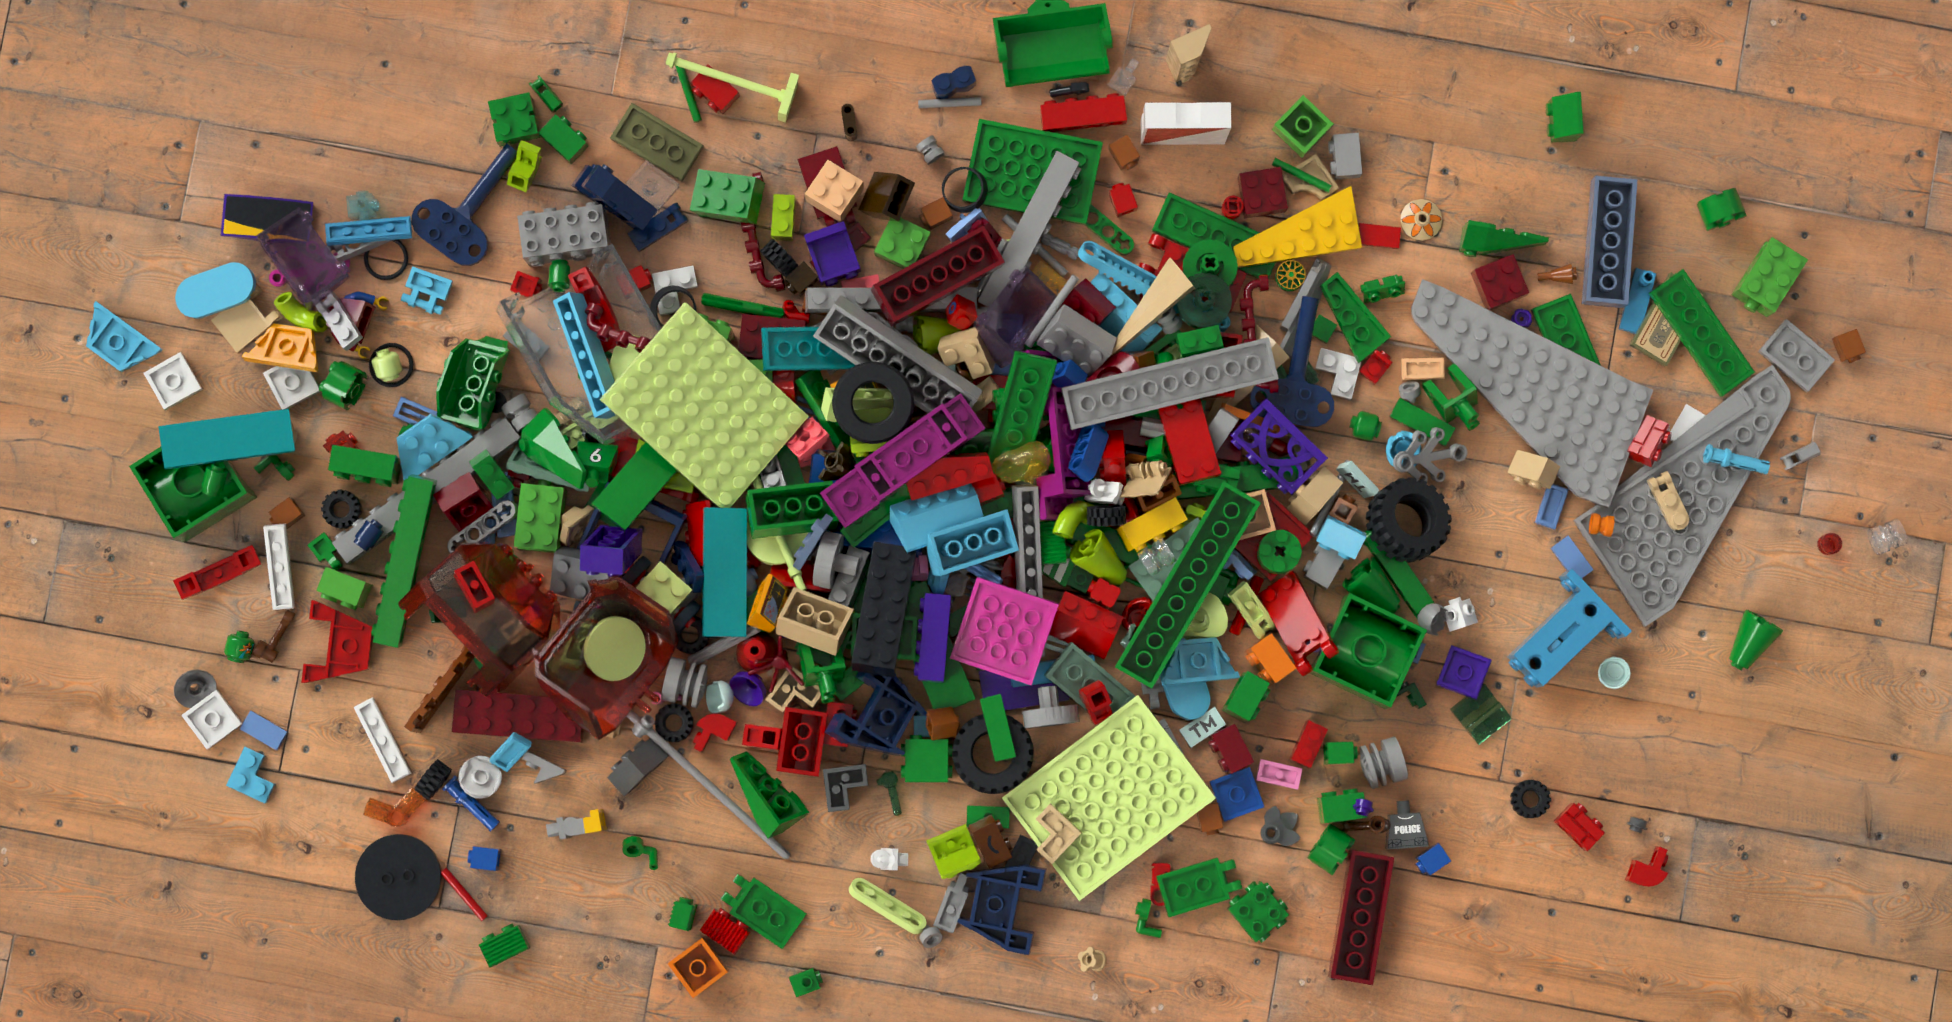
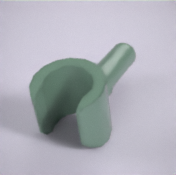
(1124, 642)

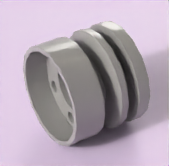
(684, 682)
(1383, 762)

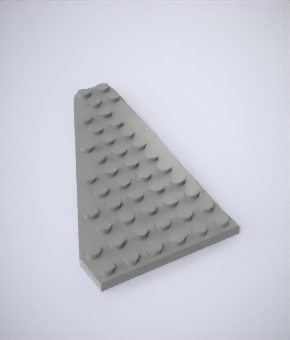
(1545, 392)
(1646, 555)

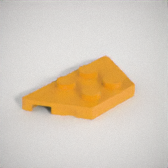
(285, 347)

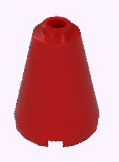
(766, 646)

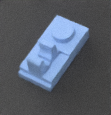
(961, 228)
(1242, 567)

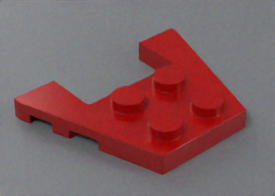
(347, 647)

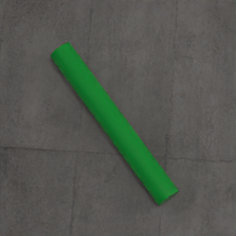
(688, 94)
(1302, 175)

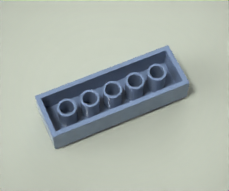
(1609, 242)

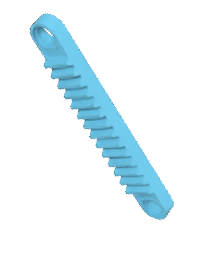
(1124, 271)

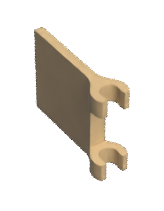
(244, 322)

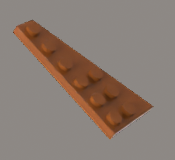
(442, 688)

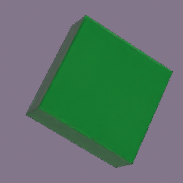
(1323, 328)

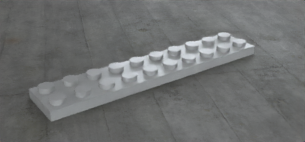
(1169, 383)

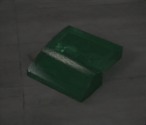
(1481, 716)

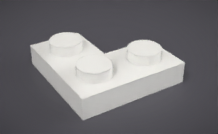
(682, 277)
(1345, 370)

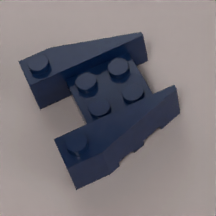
(615, 196)
(882, 718)
(997, 903)

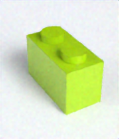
(783, 217)

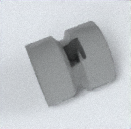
(519, 411)

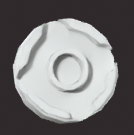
(479, 777)

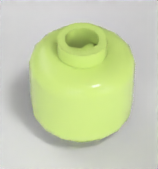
(386, 365)

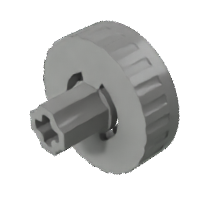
(832, 560)
(1050, 711)

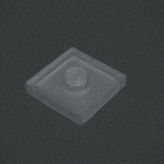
(652, 185)

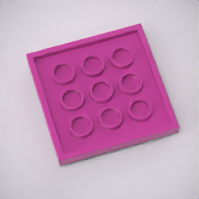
(1004, 630)

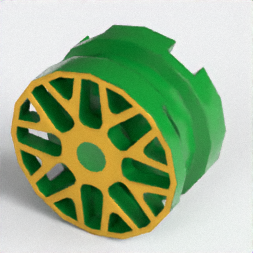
(1290, 275)

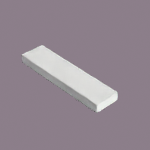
(279, 566)
(382, 740)

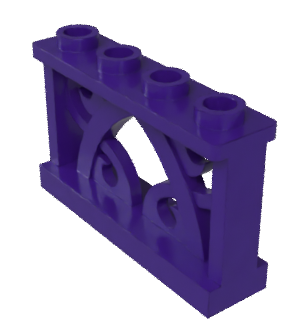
(1307, 450)

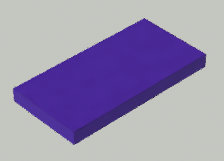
(1013, 697)

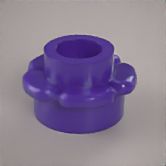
(1522, 313)
(1363, 807)

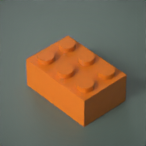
(1270, 659)

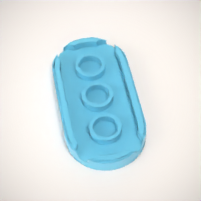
(215, 290)
(1187, 699)

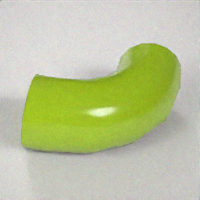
(298, 314)
(1070, 519)

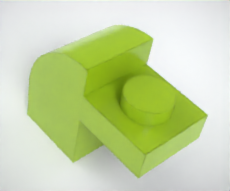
(525, 166)

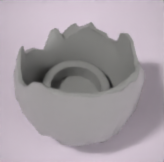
(1432, 618)

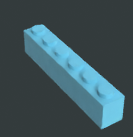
(586, 351)

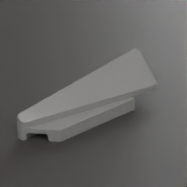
(1311, 288)

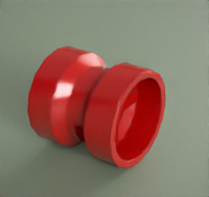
(1229, 210)

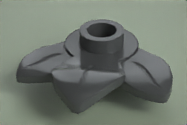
(1282, 826)

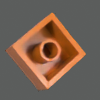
(698, 967)

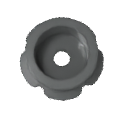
(1637, 824)

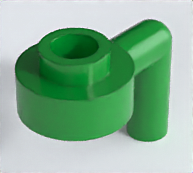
(283, 468)
(1231, 585)
(634, 847)
(1142, 910)

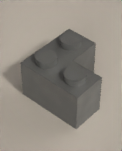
(636, 765)
(837, 784)

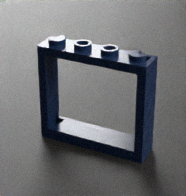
(656, 508)

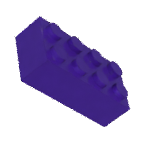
(610, 550)
(934, 637)

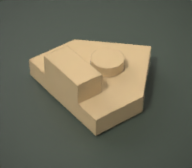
(574, 524)

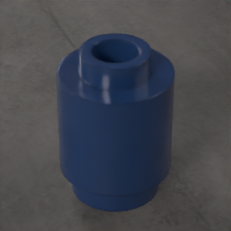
(368, 534)

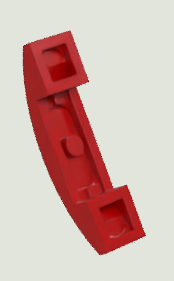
(586, 284)
(217, 573)

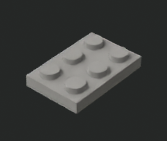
(1796, 355)

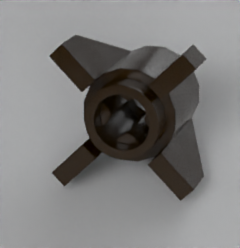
(837, 463)

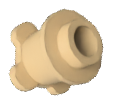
(1092, 959)

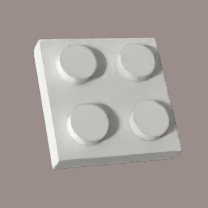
(173, 381)
(291, 385)
(212, 719)

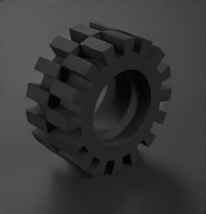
(779, 258)
(328, 509)
(1106, 515)
(697, 645)
(664, 713)
(433, 779)
(1517, 799)

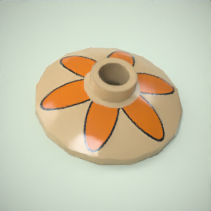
(1421, 230)

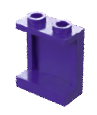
(832, 254)

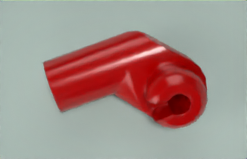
(792, 312)

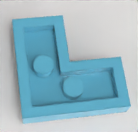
(245, 777)

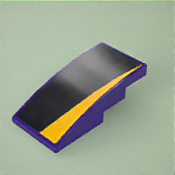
(249, 215)

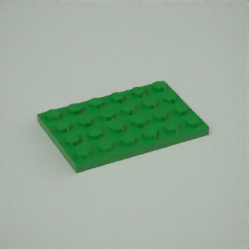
(1016, 161)

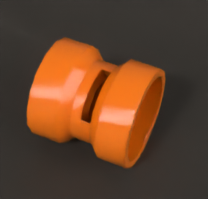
(1603, 525)

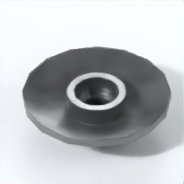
(191, 696)

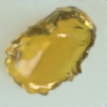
(1023, 463)

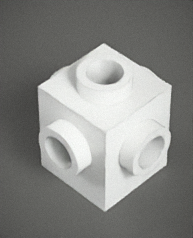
(1460, 614)

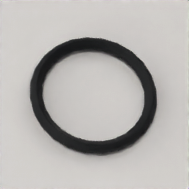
(389, 277)
(411, 364)

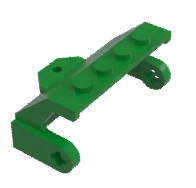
(1053, 42)

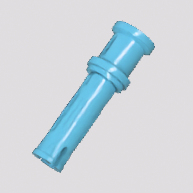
(1727, 458)

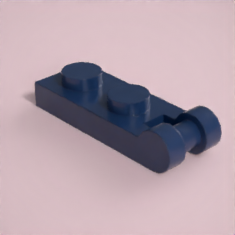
(658, 227)
(688, 566)

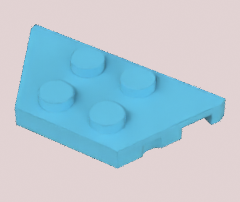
(117, 340)
(428, 443)
(1198, 662)

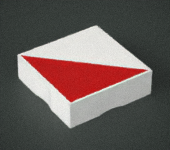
(1185, 123)

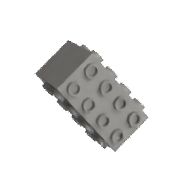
(563, 234)

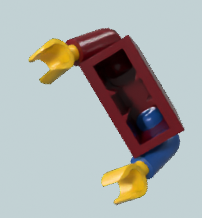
(361, 309)

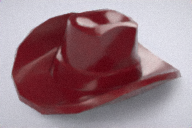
(1115, 364)

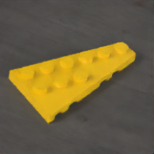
(1316, 231)

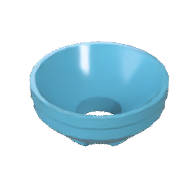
(937, 583)

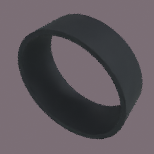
(981, 199)
(664, 291)

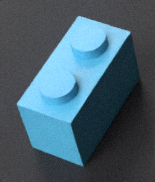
(1341, 538)

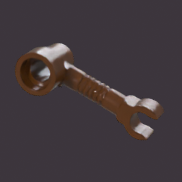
(267, 650)
(1373, 825)

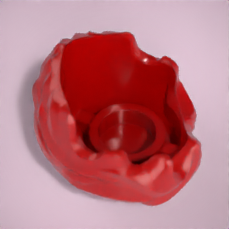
(1135, 611)

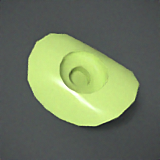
(1209, 620)

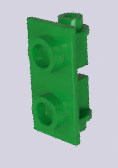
(1392, 287)

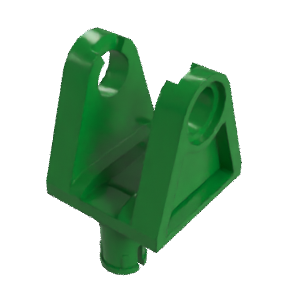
(1460, 406)
(822, 676)

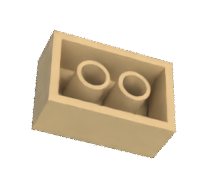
(814, 621)

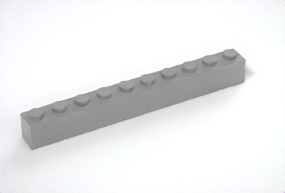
(496, 440)

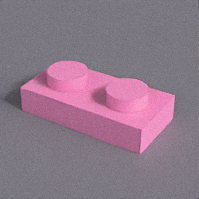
(1279, 774)

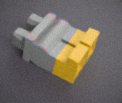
(575, 826)

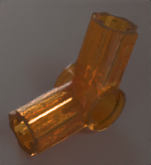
(406, 806)

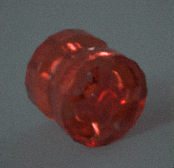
(1825, 545)

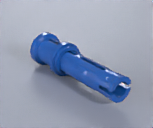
(454, 789)

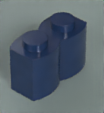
(958, 81)

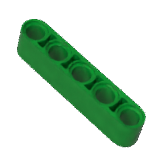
(1401, 577)

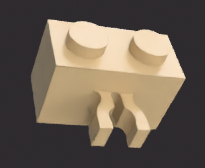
(1533, 469)

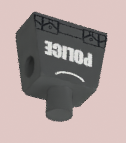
(1405, 829)

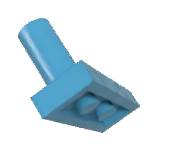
(1635, 311)

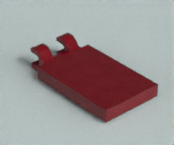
(811, 166)

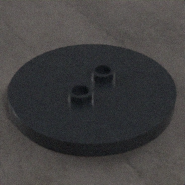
(398, 877)

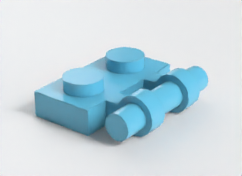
(429, 284)

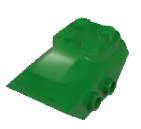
(470, 380)

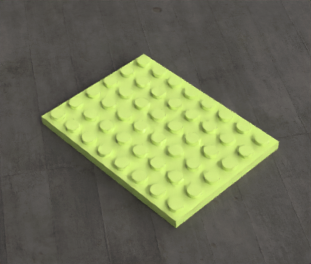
(704, 407)
(1119, 787)

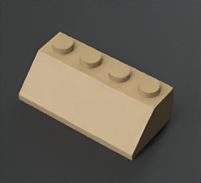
(1186, 53)

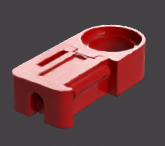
(1159, 868)

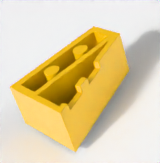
(1152, 525)

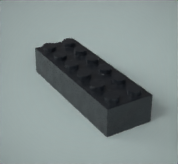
(883, 610)

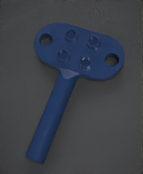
(451, 228)
(1296, 396)

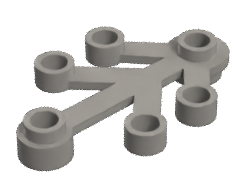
(1426, 455)

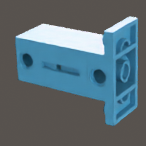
(1565, 632)

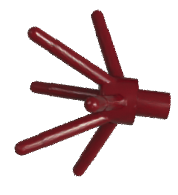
(779, 662)

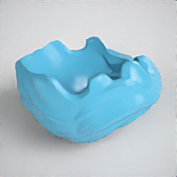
(1399, 443)

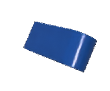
(1088, 451)

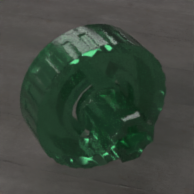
(1216, 291)

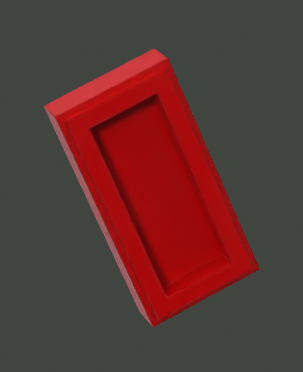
(1379, 235)

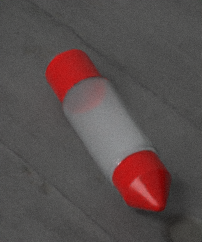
(1272, 444)

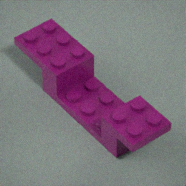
(902, 459)
(1060, 488)

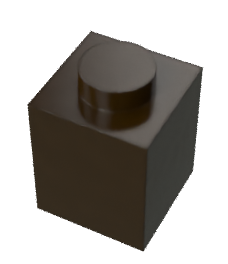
(800, 279)

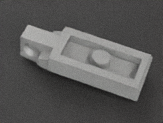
(952, 904)

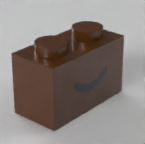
(990, 841)

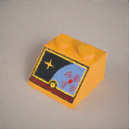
(768, 604)

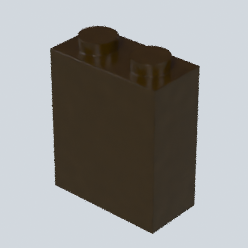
(886, 196)

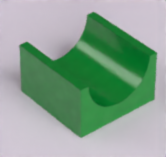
(179, 495)
(1372, 653)

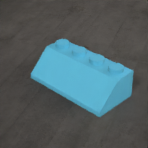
(1121, 314)
(932, 513)
(971, 543)

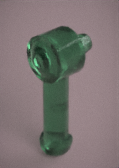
(890, 780)

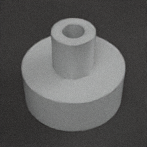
(1409, 391)
(930, 936)

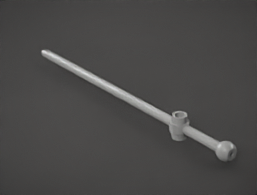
(644, 726)

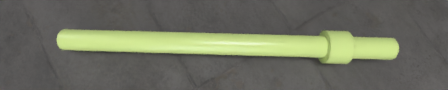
(794, 573)

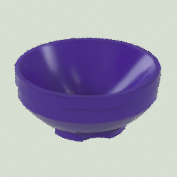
(746, 691)

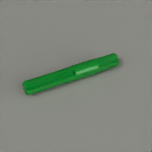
(741, 306)

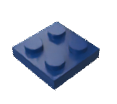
(1236, 794)

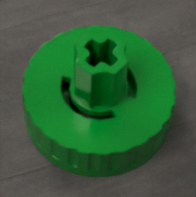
(1211, 252)

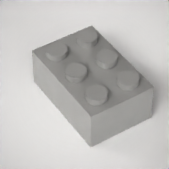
(1077, 339)

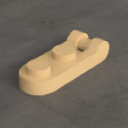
(1669, 501)

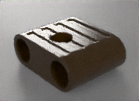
(849, 122)

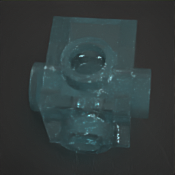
(357, 201)

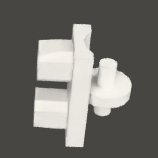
(1105, 492)
(889, 859)

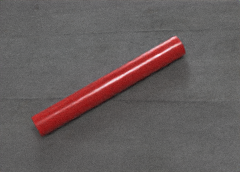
(455, 884)

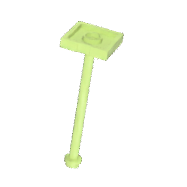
(784, 96)

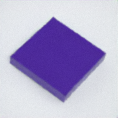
(1464, 672)

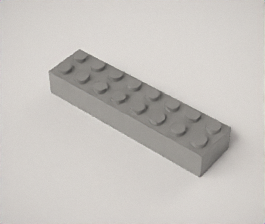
(866, 339)

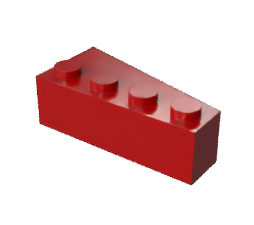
(950, 473)

